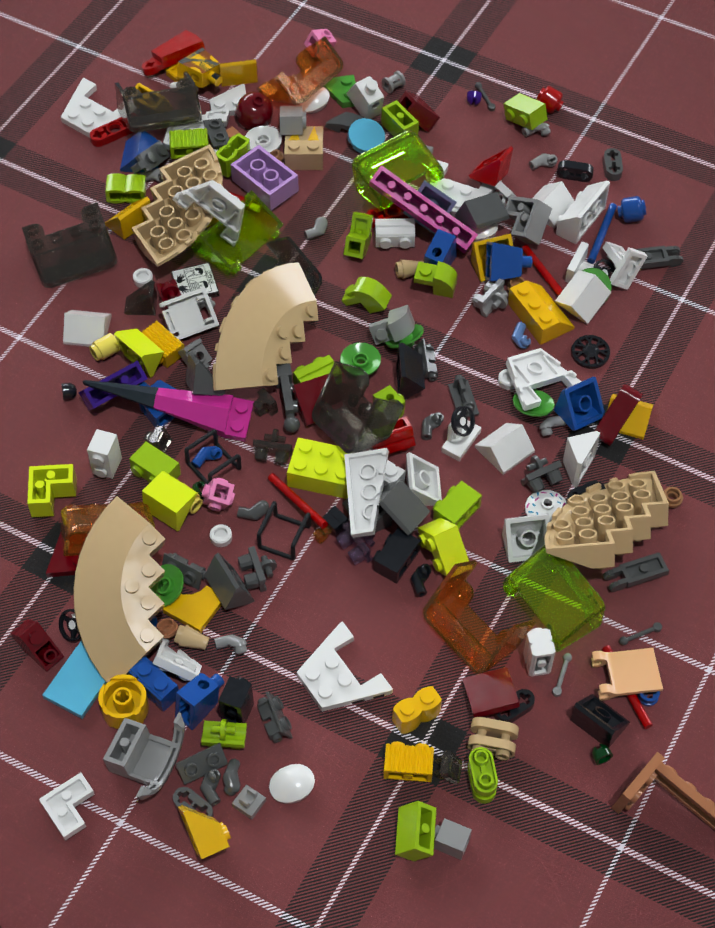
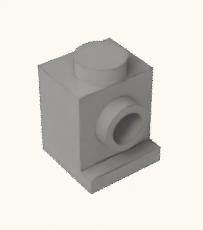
(196, 347)

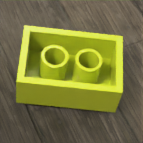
(318, 468)

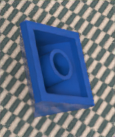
(135, 146)
(580, 404)

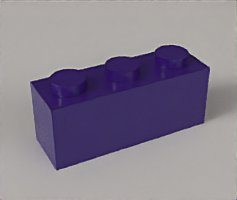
(131, 374)

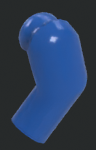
(206, 453)

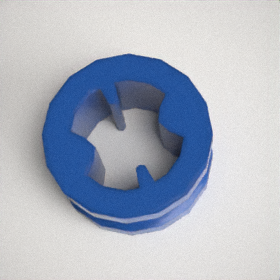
(649, 701)

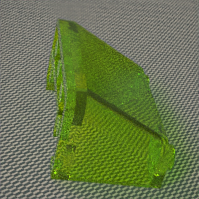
(403, 156)
(257, 228)
(557, 596)

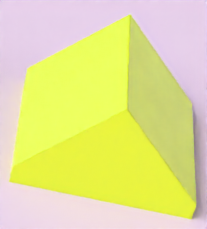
(138, 347)
(169, 499)

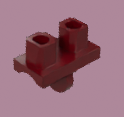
(168, 291)

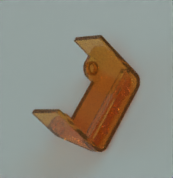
(463, 629)

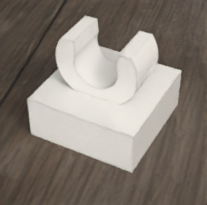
(504, 192)

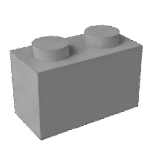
(292, 120)

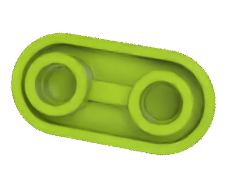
(482, 775)

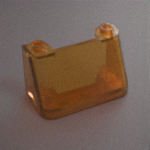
(317, 65)

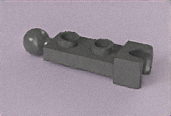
(284, 375)

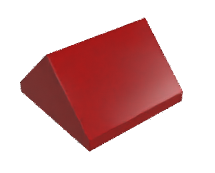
(493, 168)

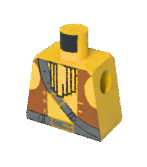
(201, 67)

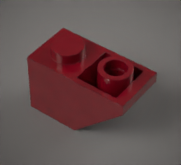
(419, 110)
(37, 644)

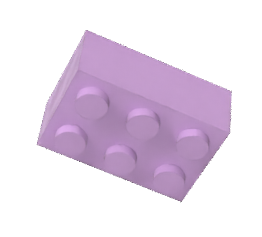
(265, 177)

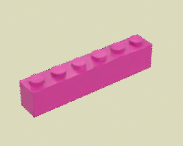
(421, 207)

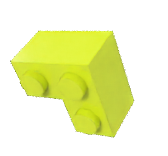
(46, 484)
(444, 542)

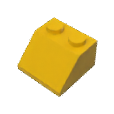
(205, 832)

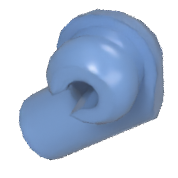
(518, 337)

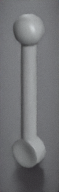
(557, 690)

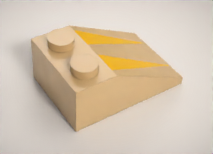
(305, 150)

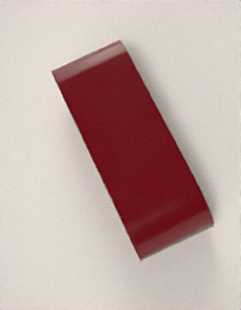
(618, 414)

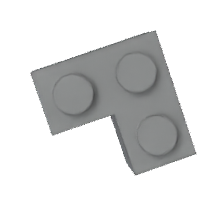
(529, 218)

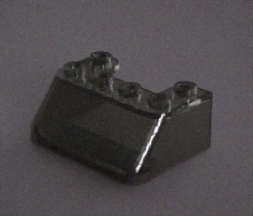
(71, 251)
(348, 415)

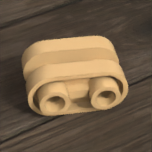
(494, 736)

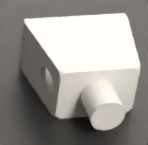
(366, 97)

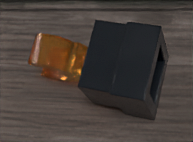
(335, 520)

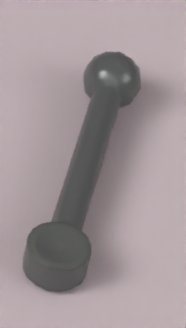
(491, 107)
(656, 627)

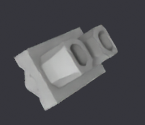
(494, 297)

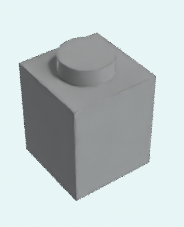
(452, 838)

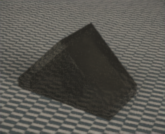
(142, 301)

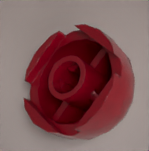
(254, 110)

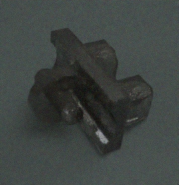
(281, 450)

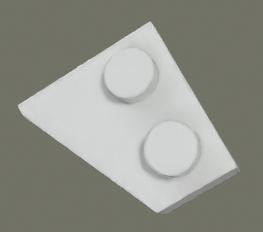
(228, 100)
(176, 663)

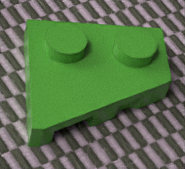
(339, 87)

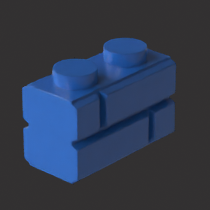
(158, 685)

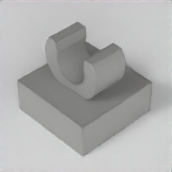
(249, 802)

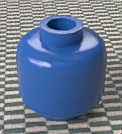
(632, 209)

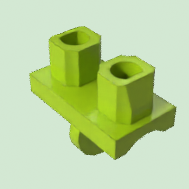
(227, 733)

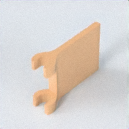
(628, 672)

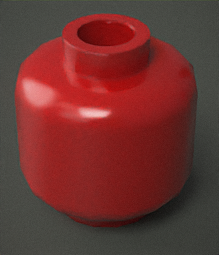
(551, 98)

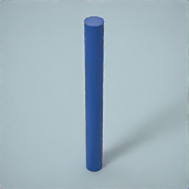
(602, 232)

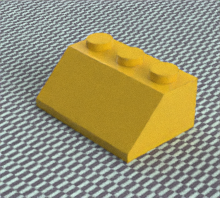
(538, 311)

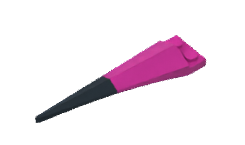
(220, 412)

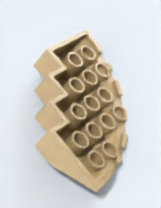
(167, 225)
(262, 327)
(607, 520)
(115, 590)

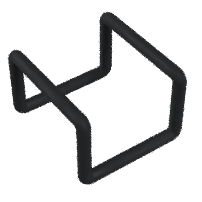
(230, 459)
(305, 523)

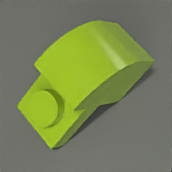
(360, 235)
(440, 276)
(368, 293)

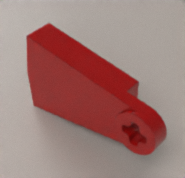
(172, 52)

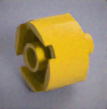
(123, 699)

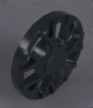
(590, 351)

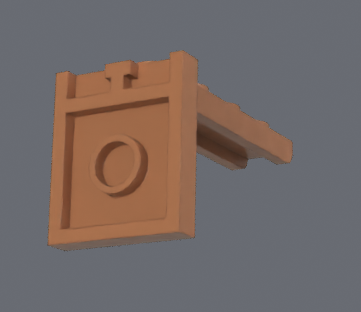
(668, 779)

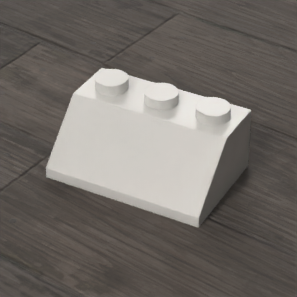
(583, 212)

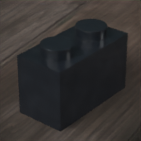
(396, 555)
(236, 700)

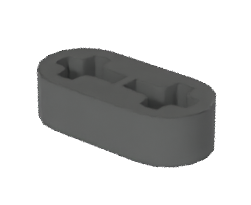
(609, 164)
(195, 800)

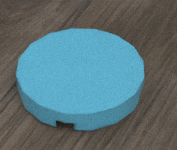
(365, 134)

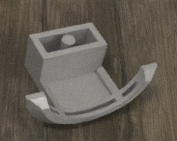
(143, 755)

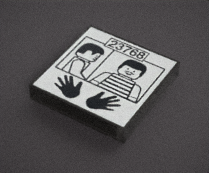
(196, 277)

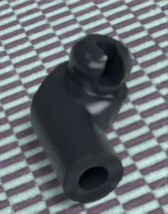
(418, 579)

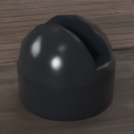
(69, 390)

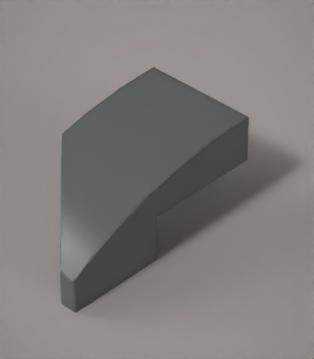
(342, 121)

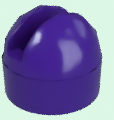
(474, 96)

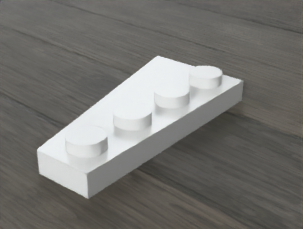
(364, 487)

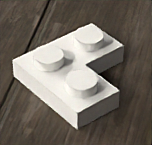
(61, 805)

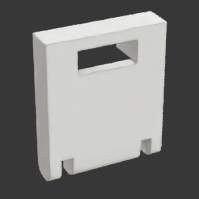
(184, 314)

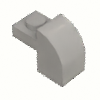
(395, 327)

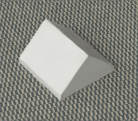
(557, 198)
(583, 296)
(84, 327)
(506, 447)
(579, 454)
(423, 479)
(524, 536)

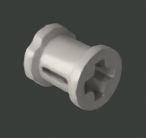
(393, 82)

